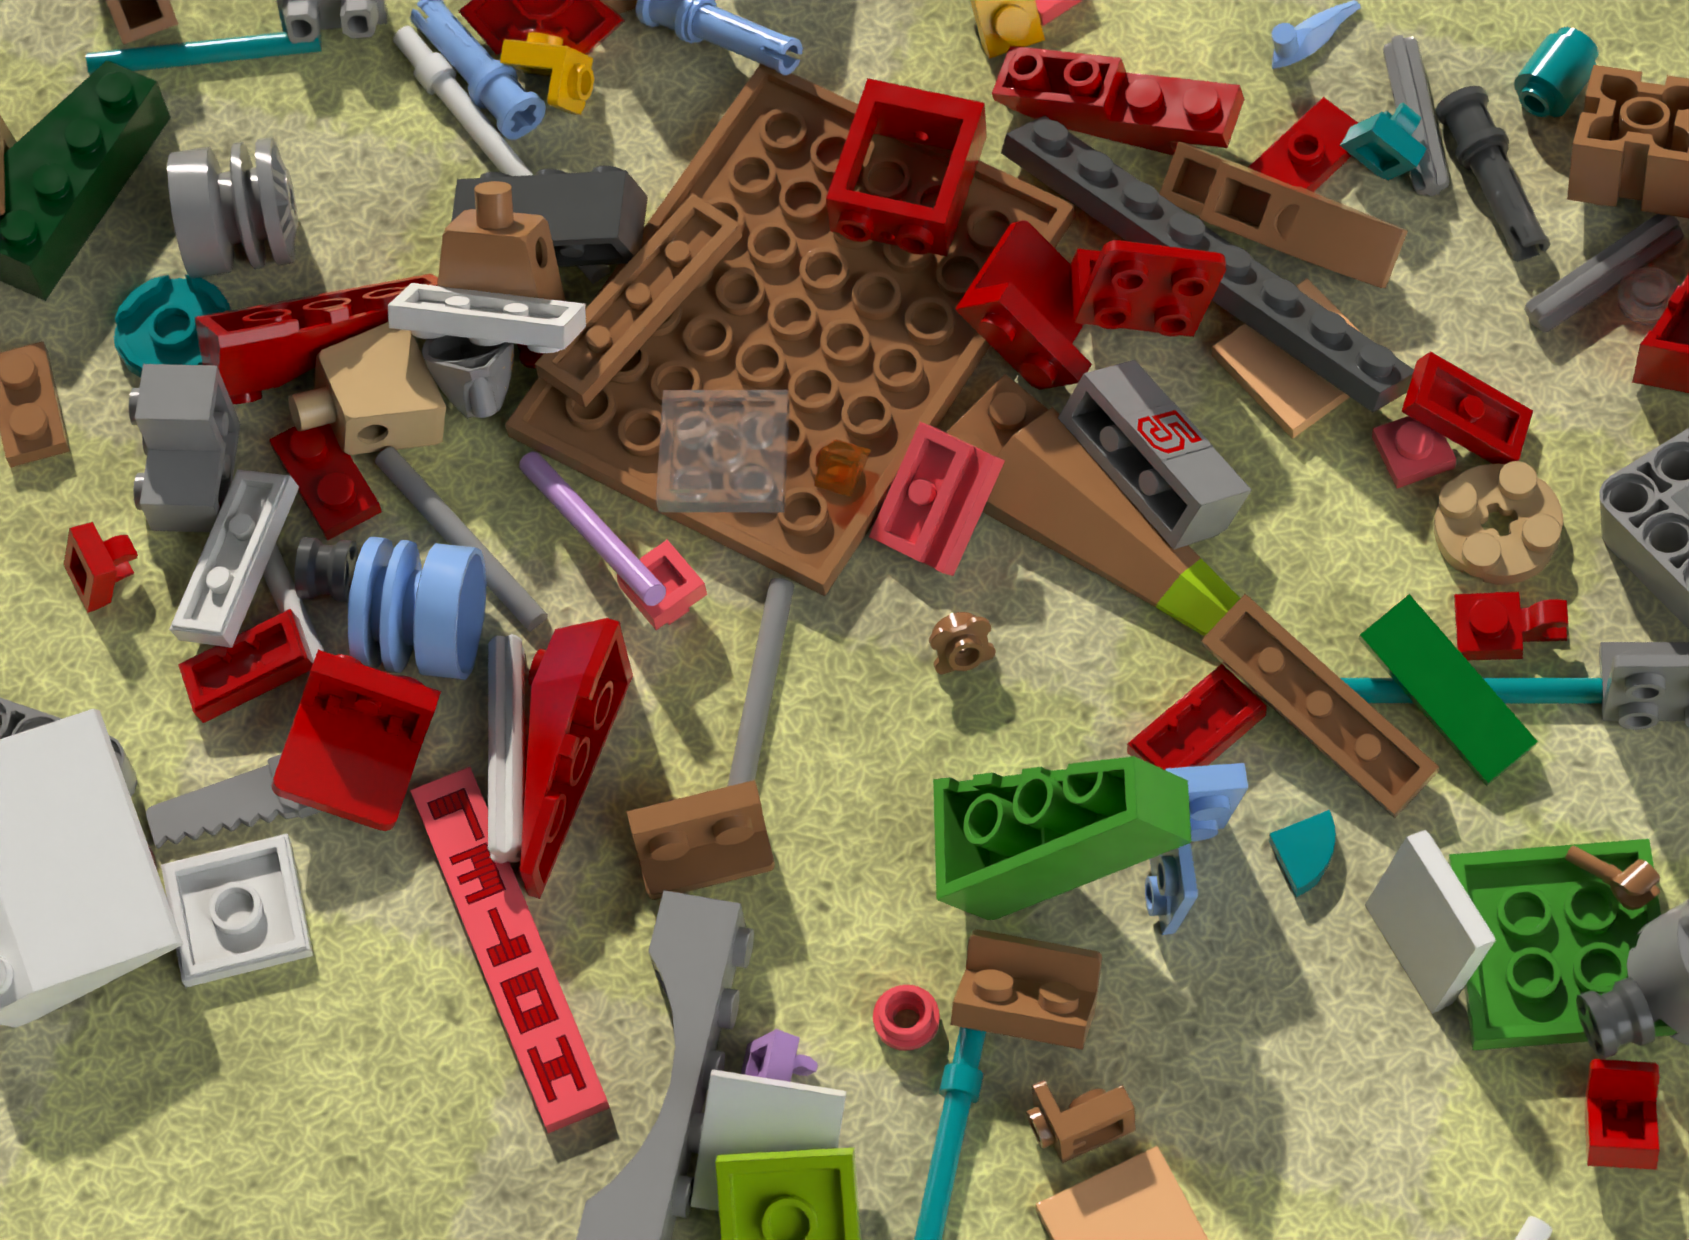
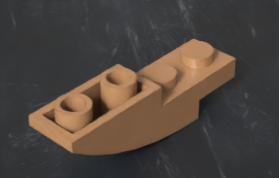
(1282, 216)

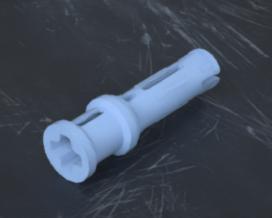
(703, 20)
(489, 81)

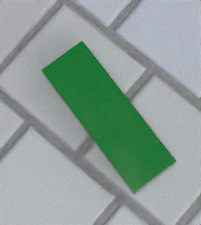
(1448, 690)

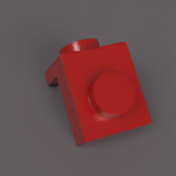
(1622, 1114)

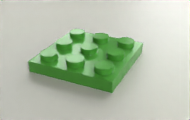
(1554, 940)

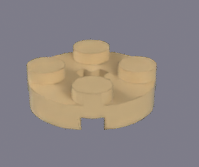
(1504, 489)

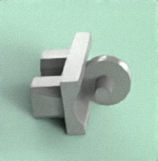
(307, 17)

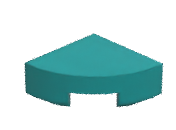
(1305, 850)

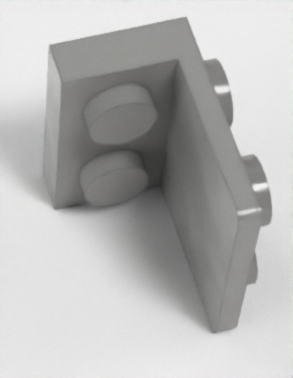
(1644, 683)

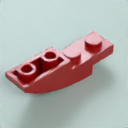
(1107, 102)

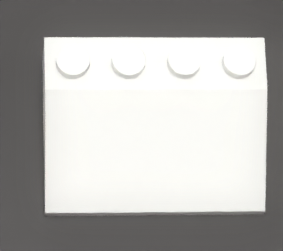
(73, 871)

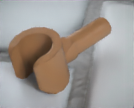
(1631, 887)

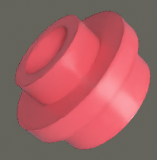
(903, 998)

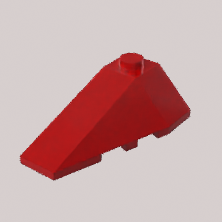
(280, 340)
(572, 710)

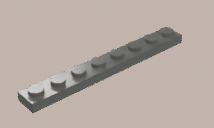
(1247, 289)

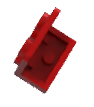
(1145, 287)
(1026, 308)
(355, 741)

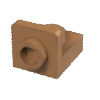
(1087, 1124)

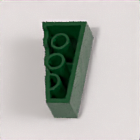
(72, 171)

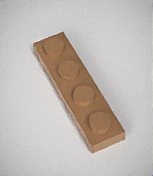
(641, 299)
(1320, 706)

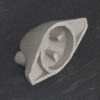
(470, 374)

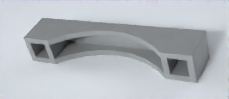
(695, 960)

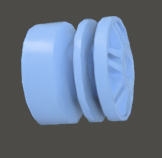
(408, 606)

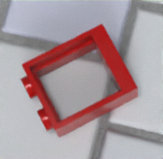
(917, 118)

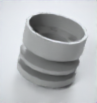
(233, 207)

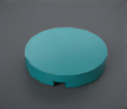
(176, 336)

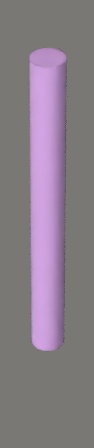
(593, 529)

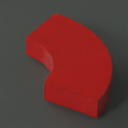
(578, 22)

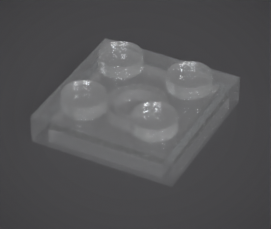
(723, 451)

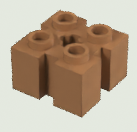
(1632, 143)

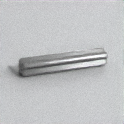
(1411, 87)
(1603, 272)

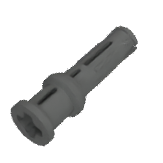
(1484, 151)

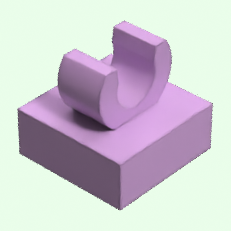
(776, 1058)

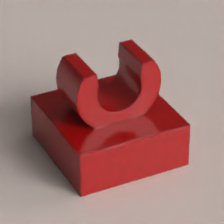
(97, 564)

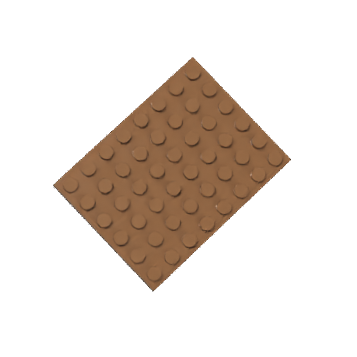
(840, 323)

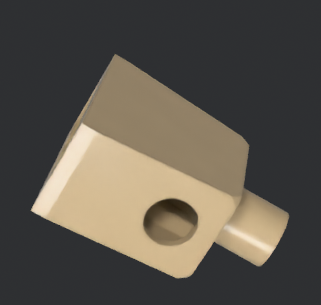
(373, 394)

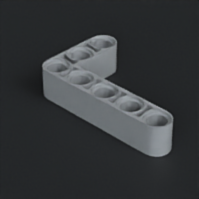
(1648, 521)

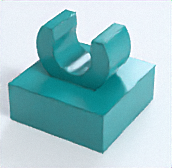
(1386, 142)

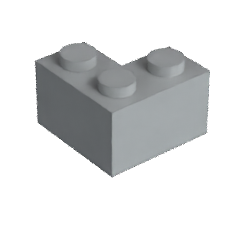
(188, 444)

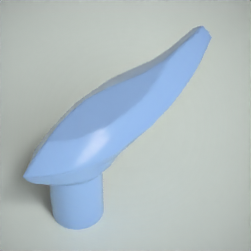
(1303, 40)

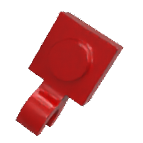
(1495, 626)

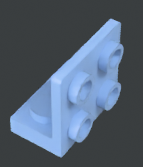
(1212, 801)

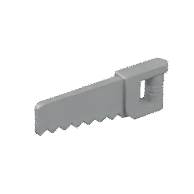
(223, 805)

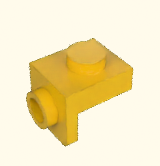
(1007, 24)
(545, 56)

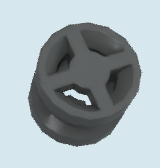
(325, 569)
(1615, 1018)

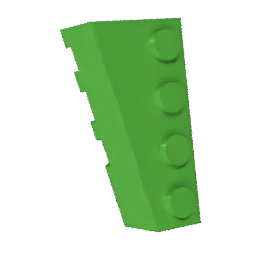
(1049, 831)

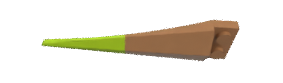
(1073, 507)

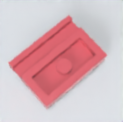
(936, 498)

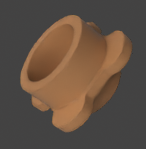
(961, 642)

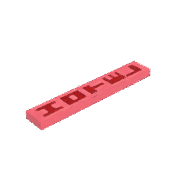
(510, 953)

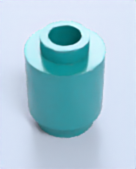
(1556, 72)

